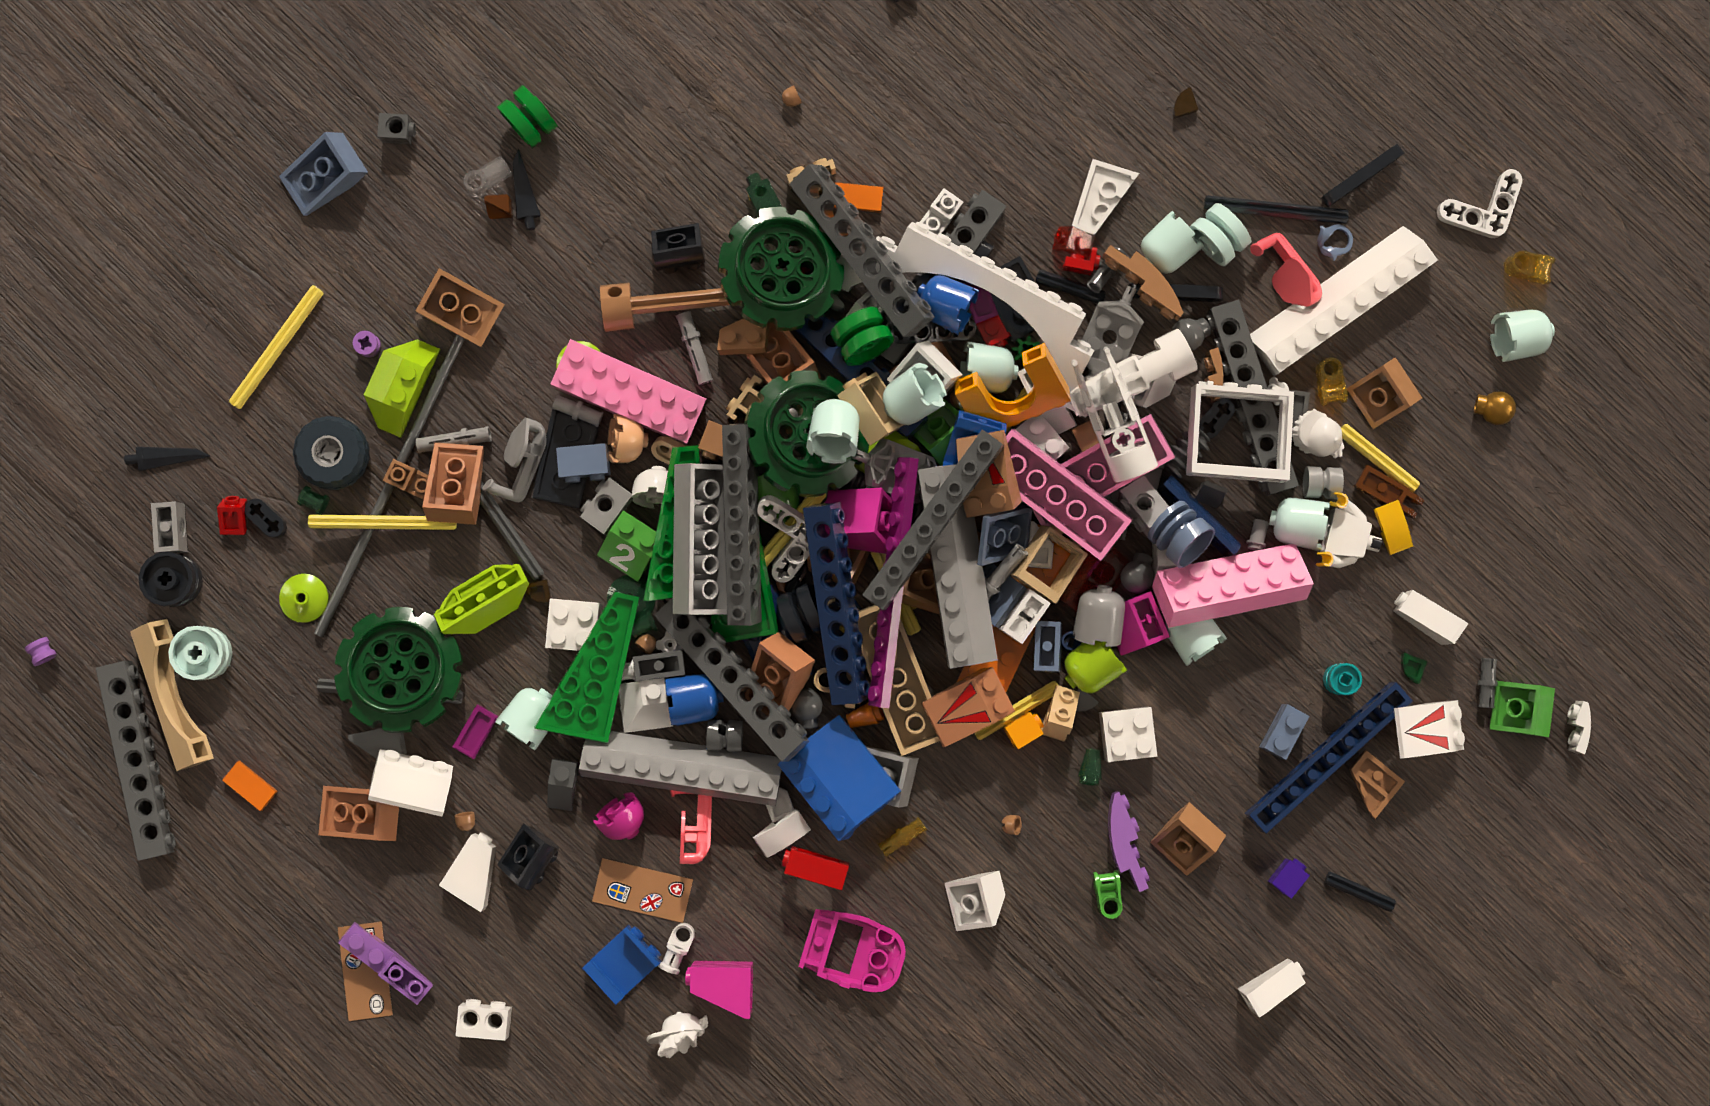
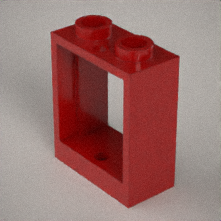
(815, 867)

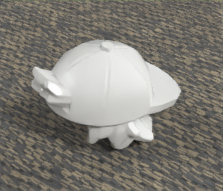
(1318, 435)
(678, 1033)

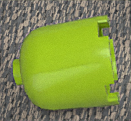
(1092, 667)

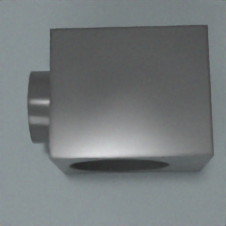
(389, 121)

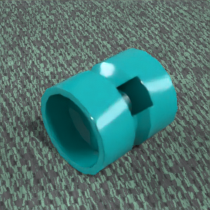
(1342, 679)

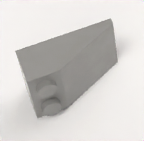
(900, 769)

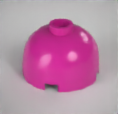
(621, 818)

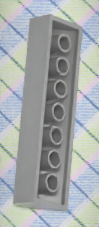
(959, 582)
(682, 767)

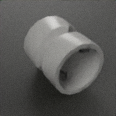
(1320, 482)

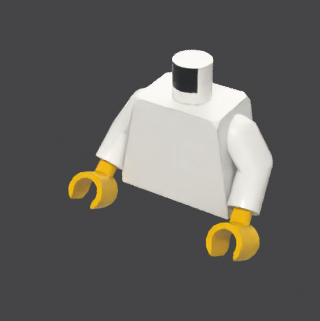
(1346, 535)

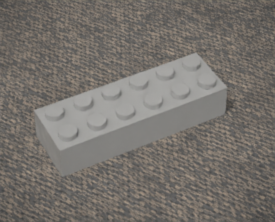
(699, 540)

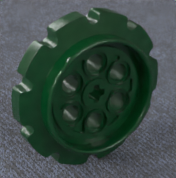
(744, 284)
(774, 453)
(359, 659)

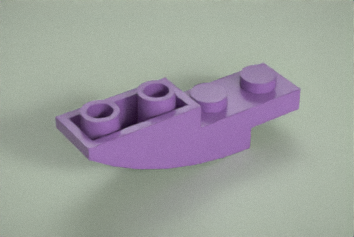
(1121, 832)
(386, 963)

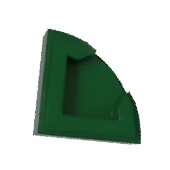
(1413, 667)

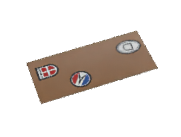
(364, 990)

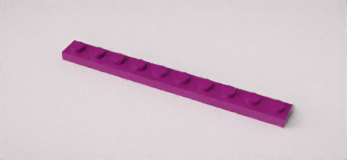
(888, 620)

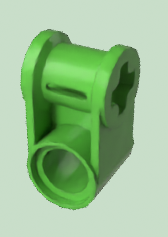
(1108, 891)

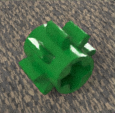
(1026, 344)

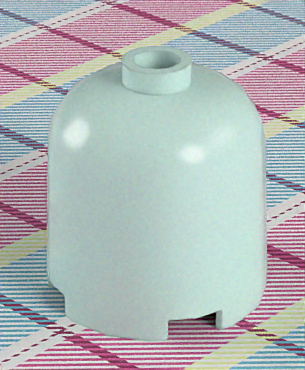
(1170, 244)
(1521, 334)
(992, 364)
(913, 395)
(834, 431)
(1300, 522)
(1195, 639)
(523, 715)

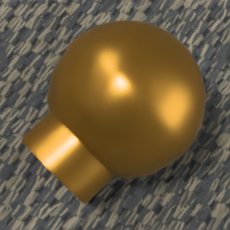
(1495, 407)

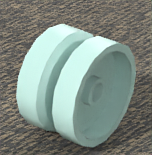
(1220, 234)
(185, 652)

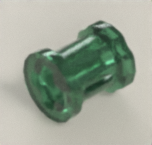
(313, 500)
(643, 624)

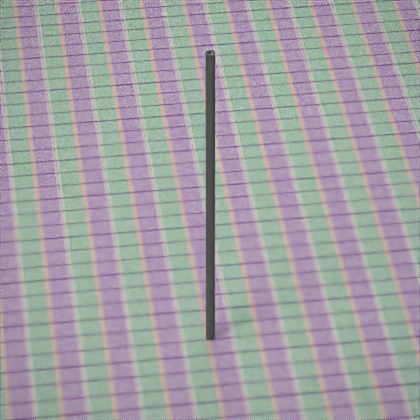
(388, 488)

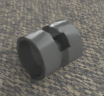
(715, 735)

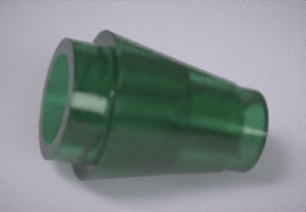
(1090, 768)

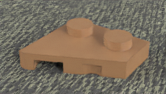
(743, 338)
(1375, 782)

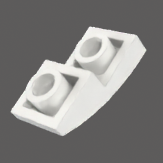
(941, 212)
(1579, 717)
(782, 834)

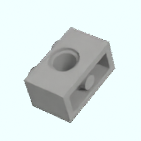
(1141, 493)
(620, 501)
(169, 527)

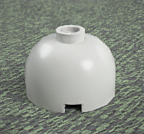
(649, 487)

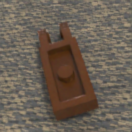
(1386, 489)

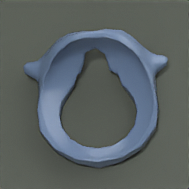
(1329, 251)

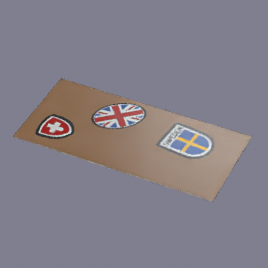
(642, 890)

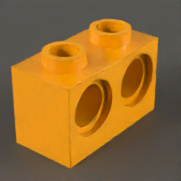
(1024, 729)

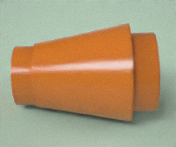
(865, 716)

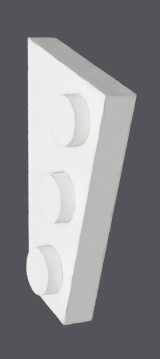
(1101, 194)

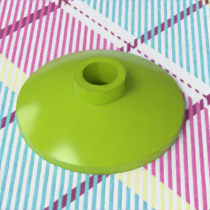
(315, 600)

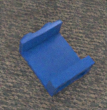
(969, 425)
(622, 963)

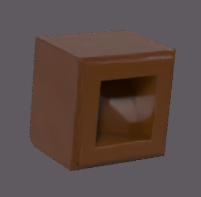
(498, 206)

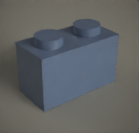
(583, 462)
(1048, 647)
(1284, 731)

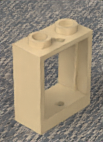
(867, 397)
(1066, 573)

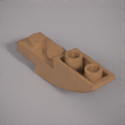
(1154, 288)

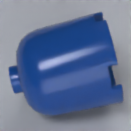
(948, 302)
(693, 699)

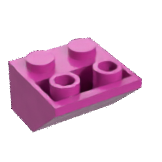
(1141, 624)

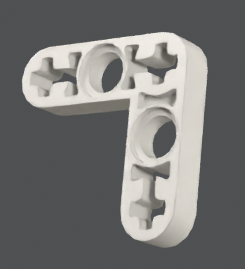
(1485, 217)
(798, 539)

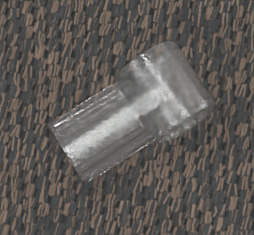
(489, 174)

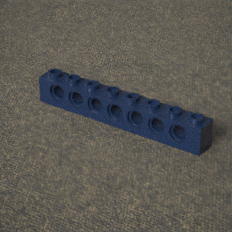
(818, 341)
(830, 615)
(1327, 757)

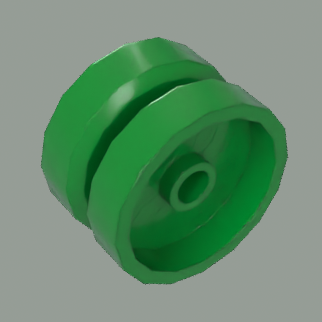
(529, 114)
(862, 336)

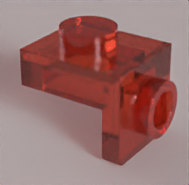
(1073, 241)

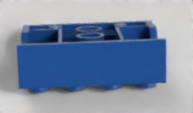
(840, 778)

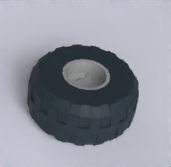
(331, 453)

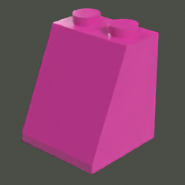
(865, 517)
(723, 984)

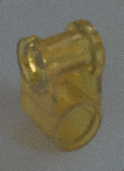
(1534, 266)
(1331, 384)

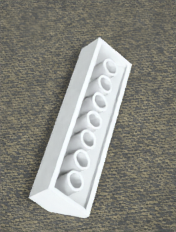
(1343, 299)

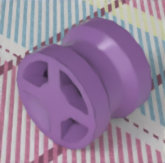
(371, 347)
(40, 651)

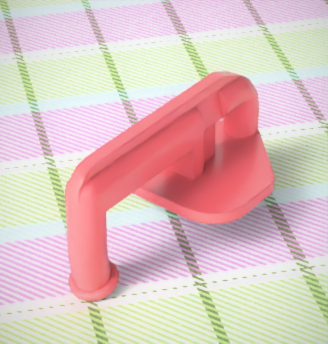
(1293, 279)
(696, 834)

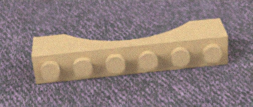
(185, 740)

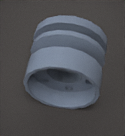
(1181, 534)

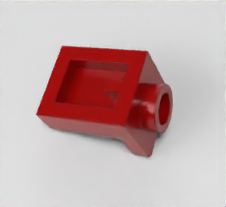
(1077, 264)
(993, 332)
(232, 516)

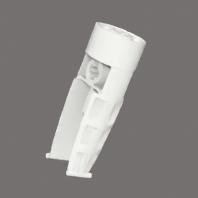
(1170, 357)
(1130, 458)

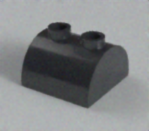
(677, 248)
(528, 857)

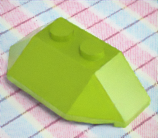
(399, 383)
(482, 600)

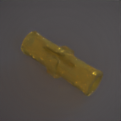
(902, 837)

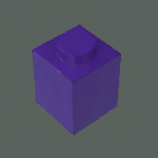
(1289, 877)

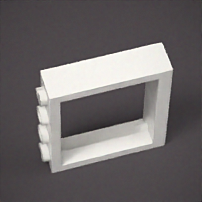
(1252, 392)

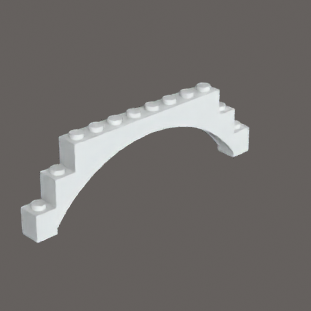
(1049, 316)

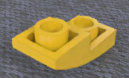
(1393, 527)

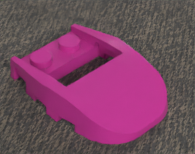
(876, 960)

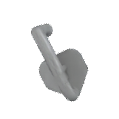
(514, 452)

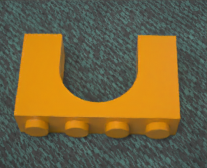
(1047, 392)

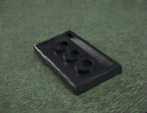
(562, 432)

